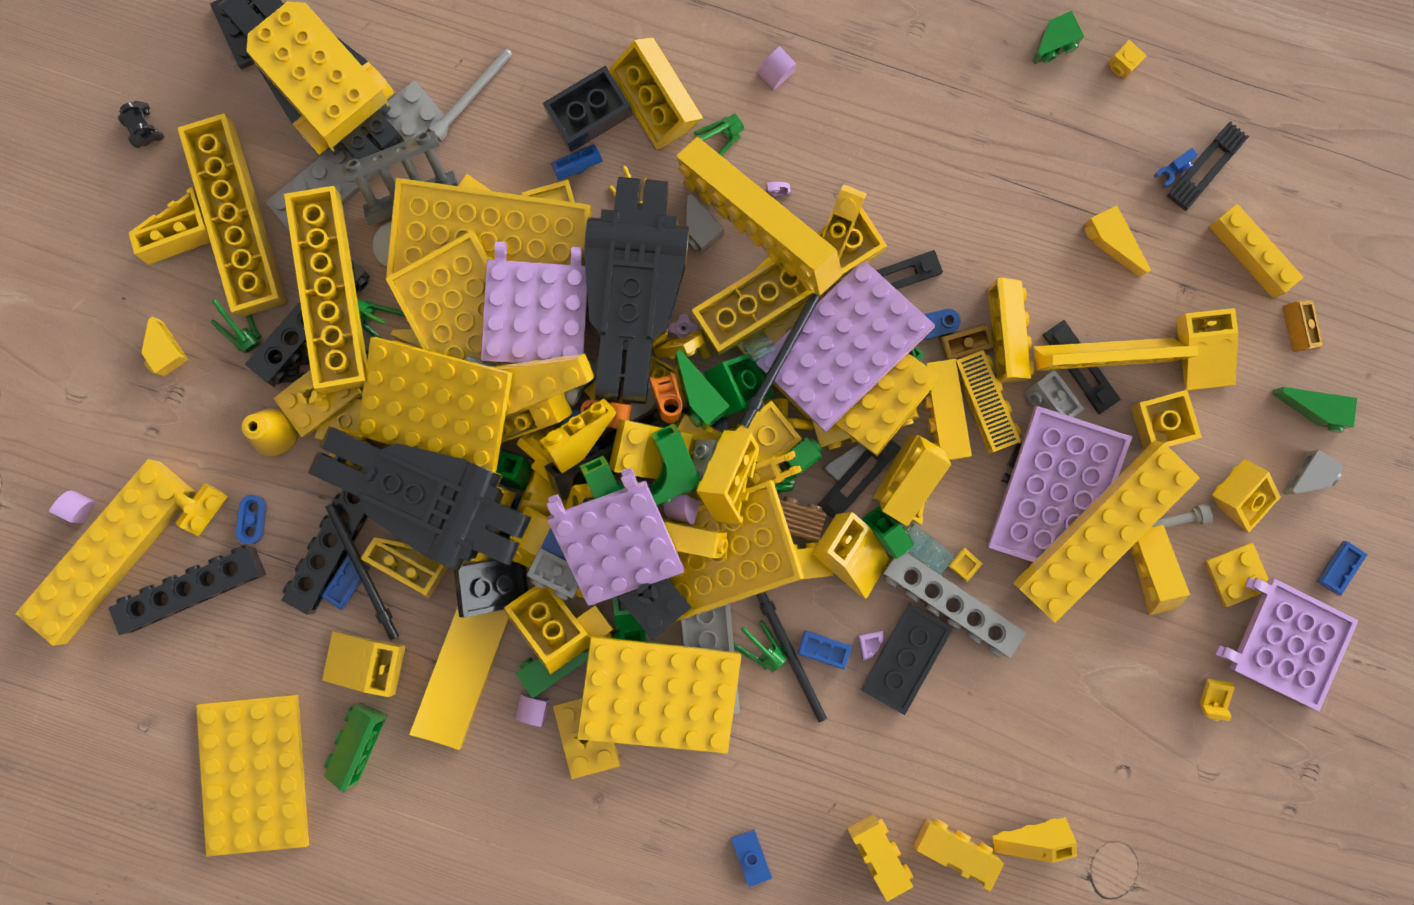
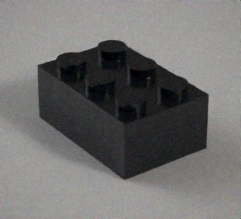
(588, 108)

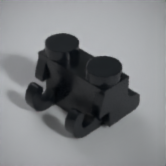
(140, 131)

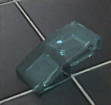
(758, 346)
(929, 550)

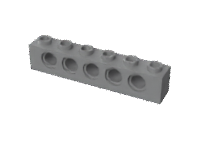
(1009, 634)

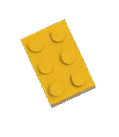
(548, 627)

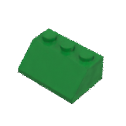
(354, 746)

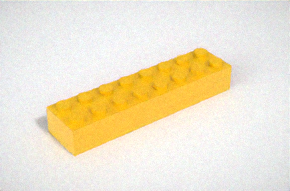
(232, 215)
(759, 216)
(326, 289)
(772, 292)
(1106, 530)
(104, 553)

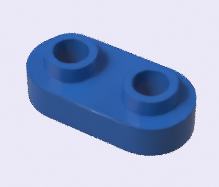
(941, 327)
(248, 519)

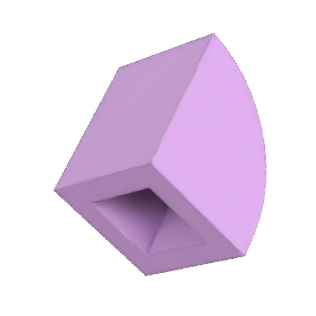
(777, 68)
(72, 507)
(682, 509)
(532, 710)

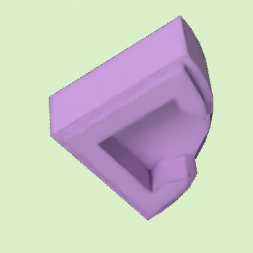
(778, 189)
(870, 644)

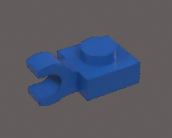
(1180, 164)

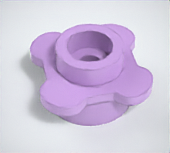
(682, 321)

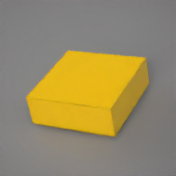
(965, 564)

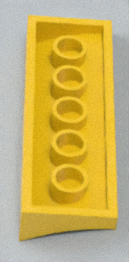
(1111, 353)
(459, 678)

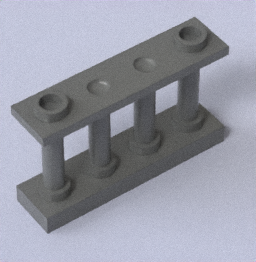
(381, 209)

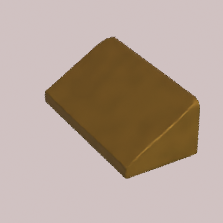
(1302, 325)
(967, 341)

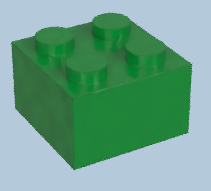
(737, 382)

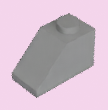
(702, 226)
(1314, 473)

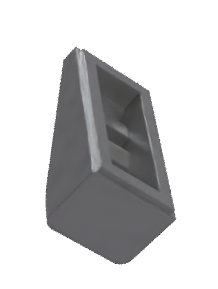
(841, 464)

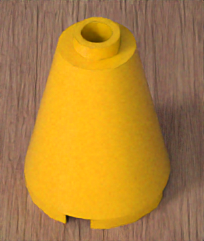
(269, 432)
(537, 495)

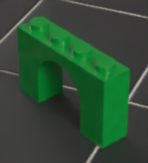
(676, 474)

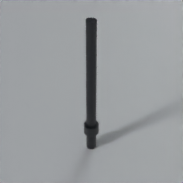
(756, 402)
(768, 608)
(382, 614)

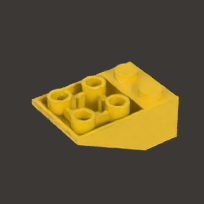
(1217, 344)
(852, 553)
(363, 664)

